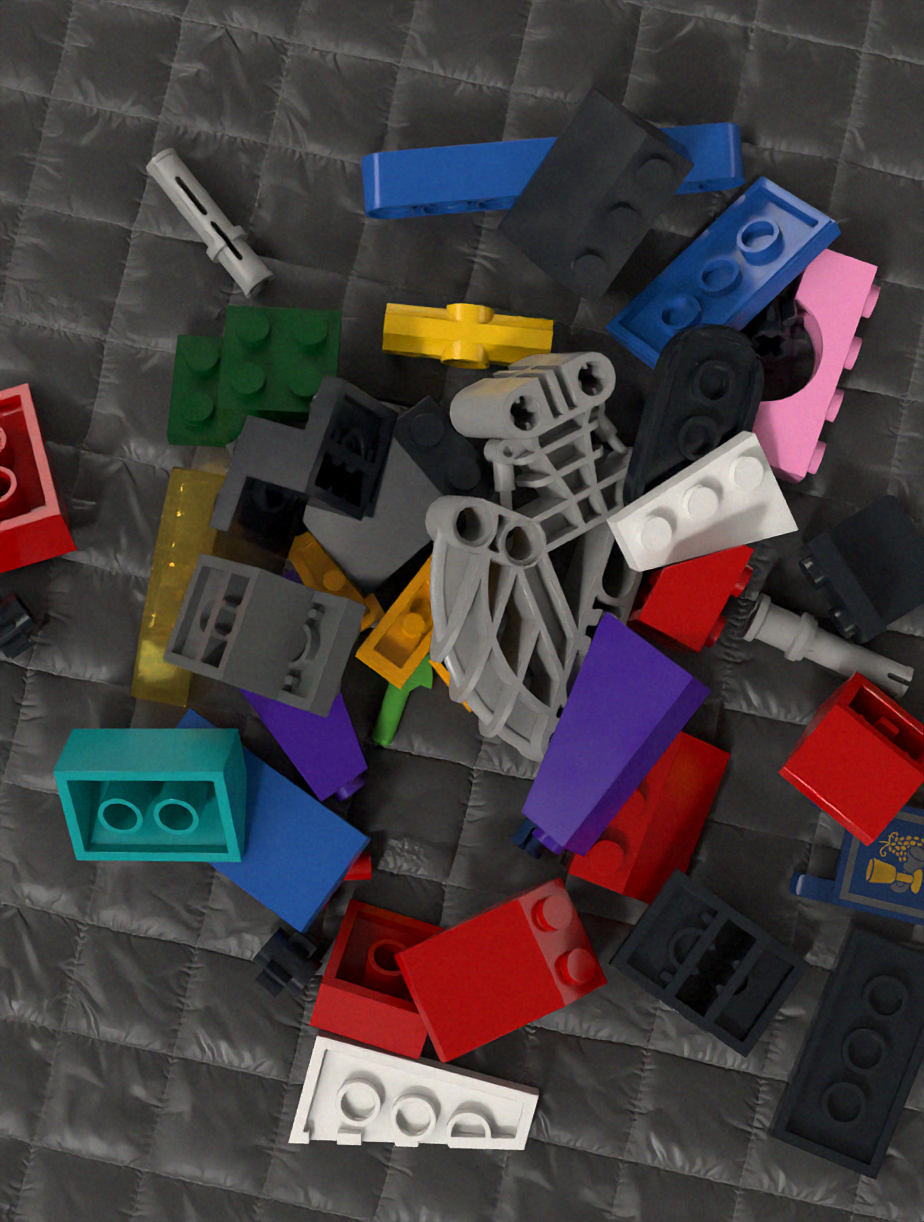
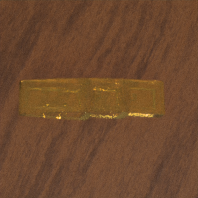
(180, 540)

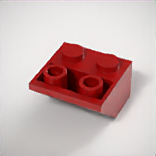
(685, 600)
(858, 758)

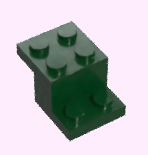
(260, 368)

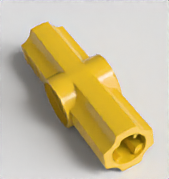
(464, 335)

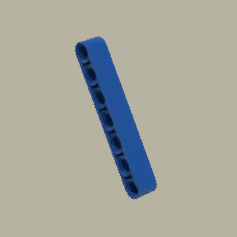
(496, 172)

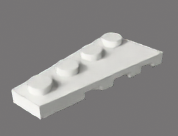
(384, 1096)

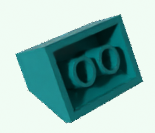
(154, 794)

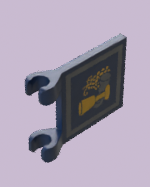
(876, 877)

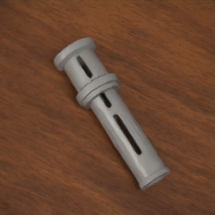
(802, 638)

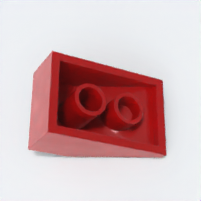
(31, 499)
(500, 969)

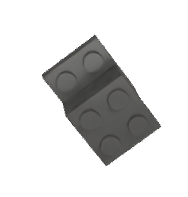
(264, 634)

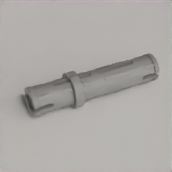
(249, 270)

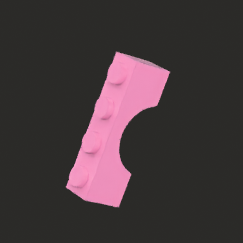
(831, 299)

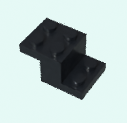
(286, 468)
(709, 963)

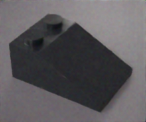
(419, 466)

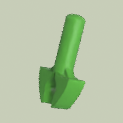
(395, 701)

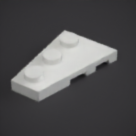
(705, 508)

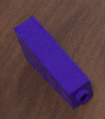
(609, 736)
(320, 747)

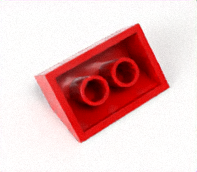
(656, 823)

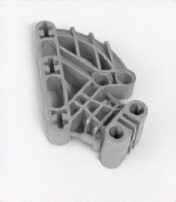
(541, 422)

